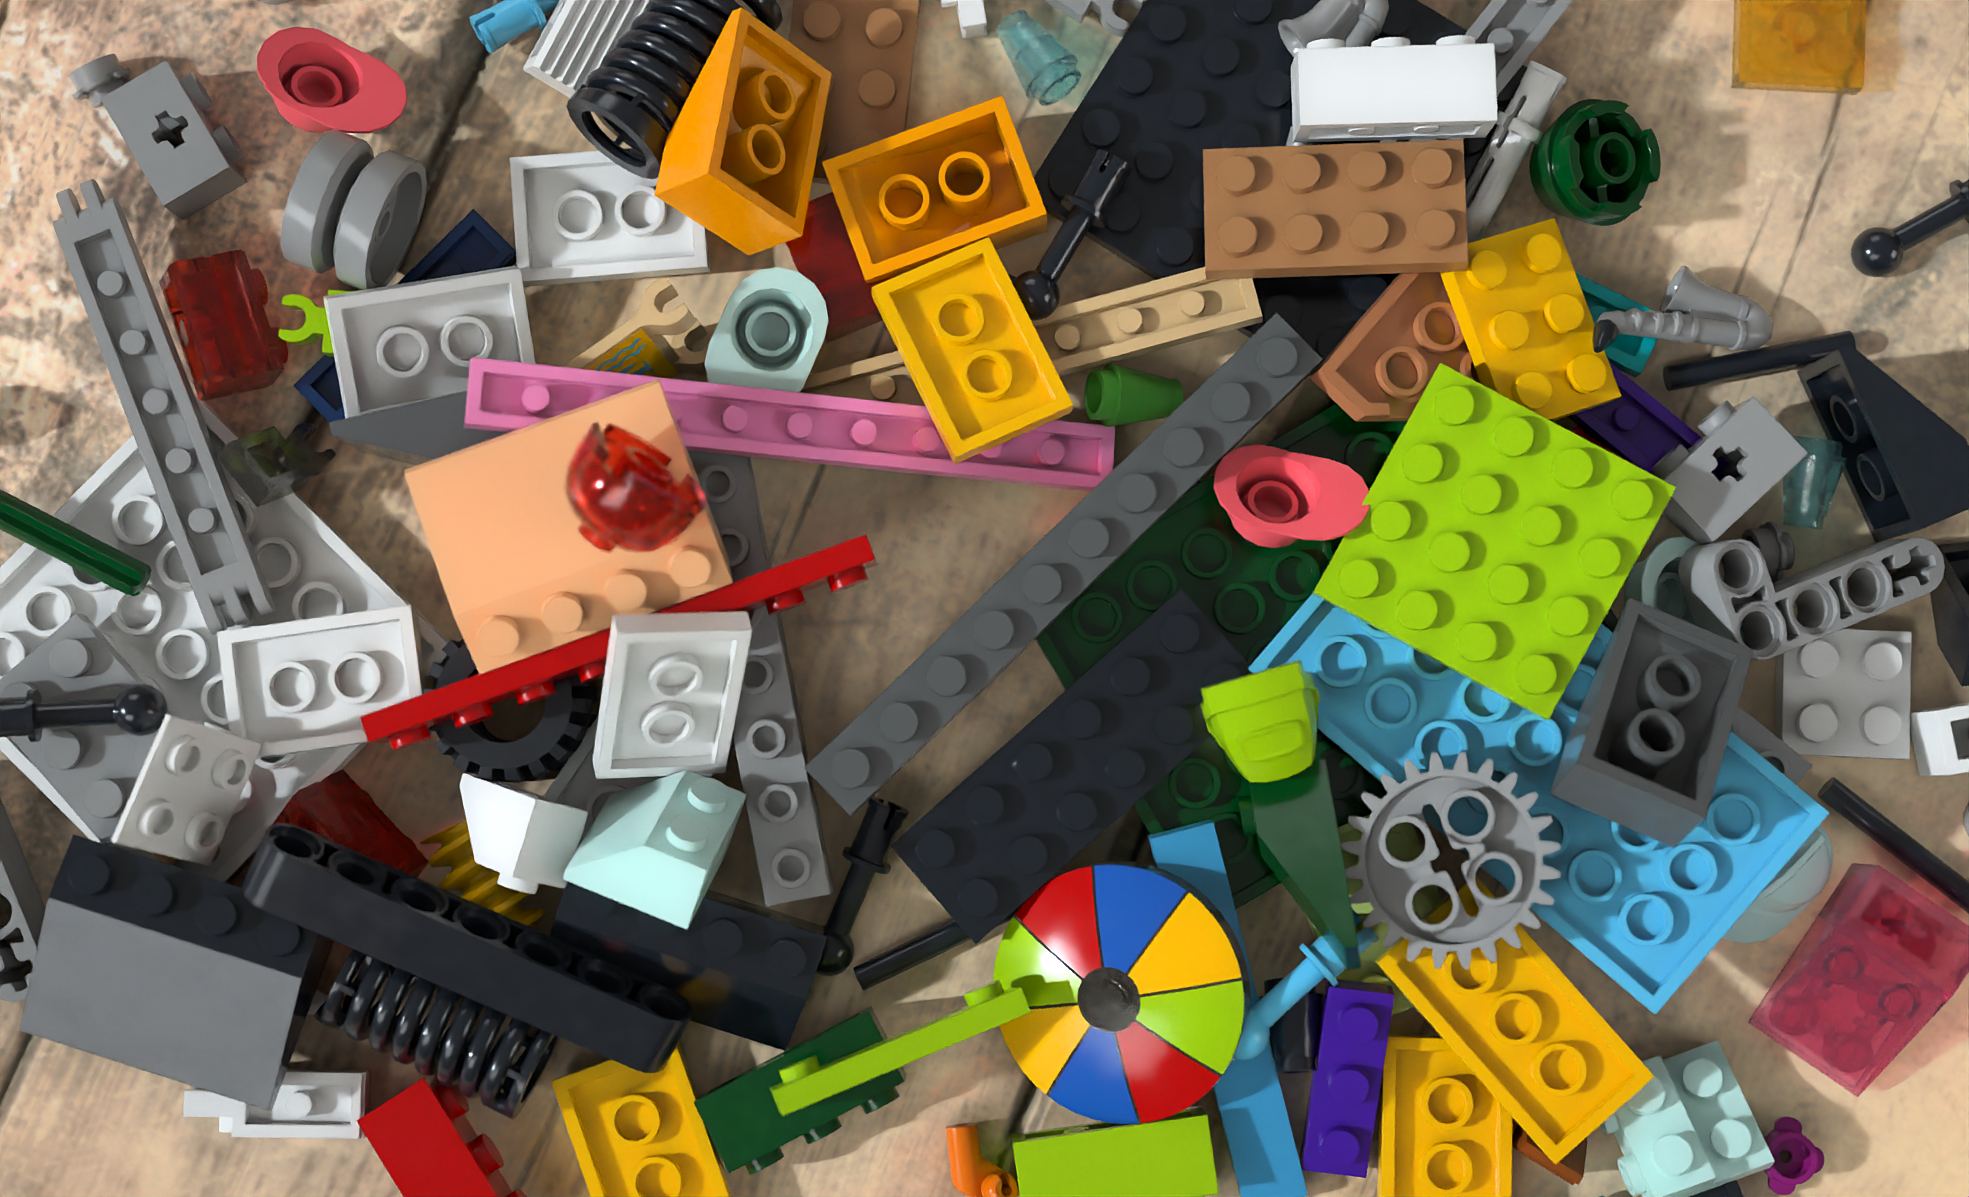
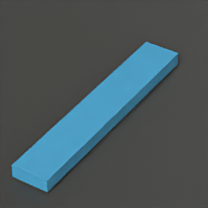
(1250, 1091)

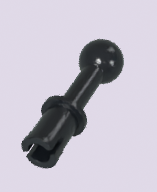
(1086, 208)
(1881, 250)
(135, 710)
(868, 855)

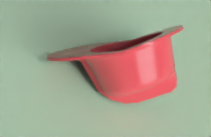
(328, 84)
(1288, 496)

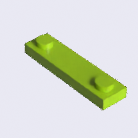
(985, 1009)

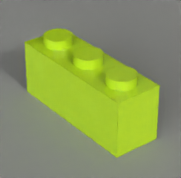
(1119, 1159)

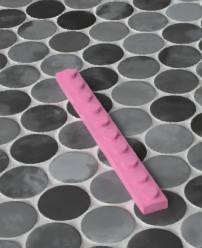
(794, 426)

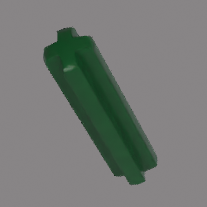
(72, 546)

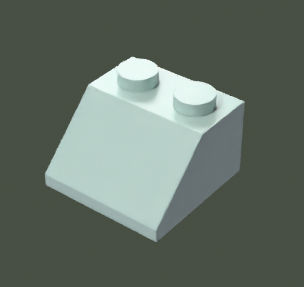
(659, 845)

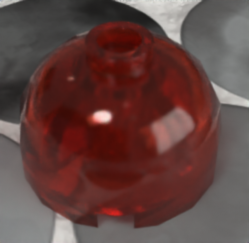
(627, 494)

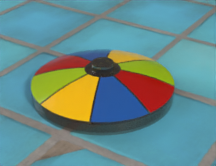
(1126, 990)

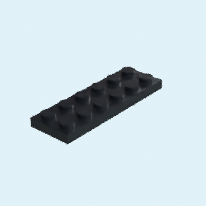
(1071, 769)

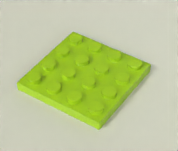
(1494, 541)

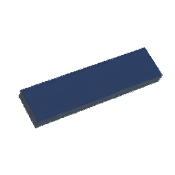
(466, 249)

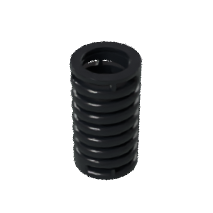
(640, 80)
(455, 1060)

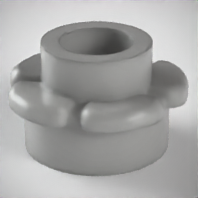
(98, 79)
(1774, 546)

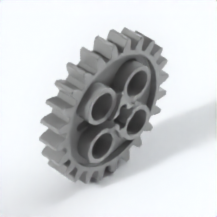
(1507, 836)

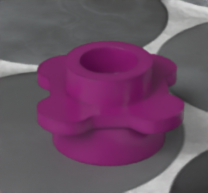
(1803, 1161)

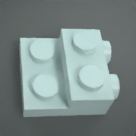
(1687, 1128)

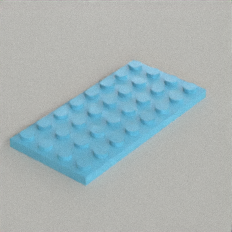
(1621, 896)

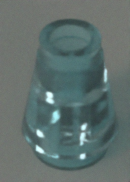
(1039, 60)
(1812, 483)

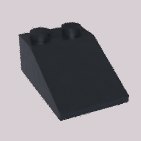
(1899, 454)

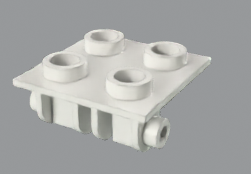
(187, 791)

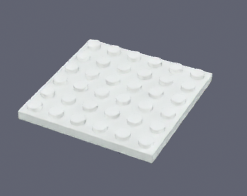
(164, 632)

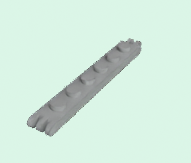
(160, 407)

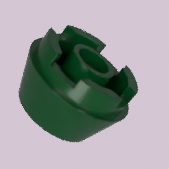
(1594, 163)

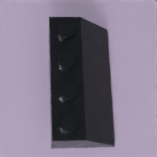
(734, 964)

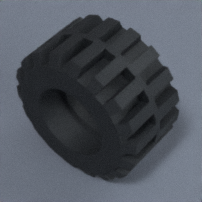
(514, 761)

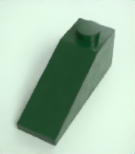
(1304, 851)

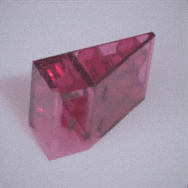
(1865, 977)

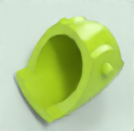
(1265, 721)

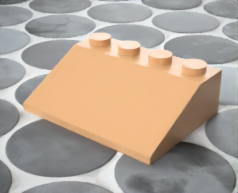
(514, 547)

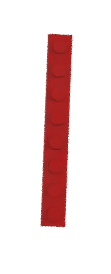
(534, 676)

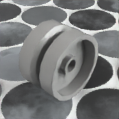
(353, 211)

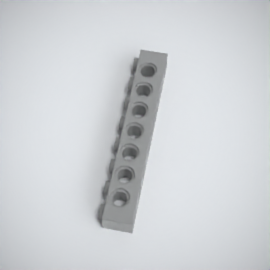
(768, 717)

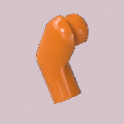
(970, 1171)

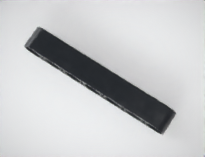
(466, 948)

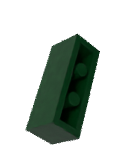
(745, 1115)

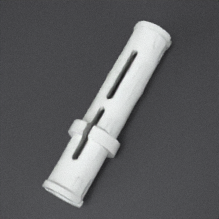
(1510, 142)

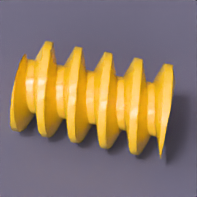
(476, 880)

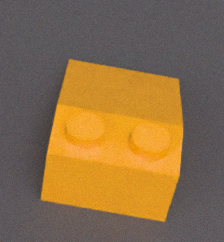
(747, 138)
(936, 191)

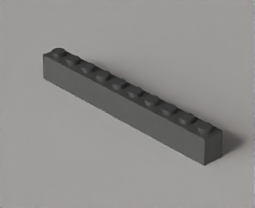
(1063, 565)

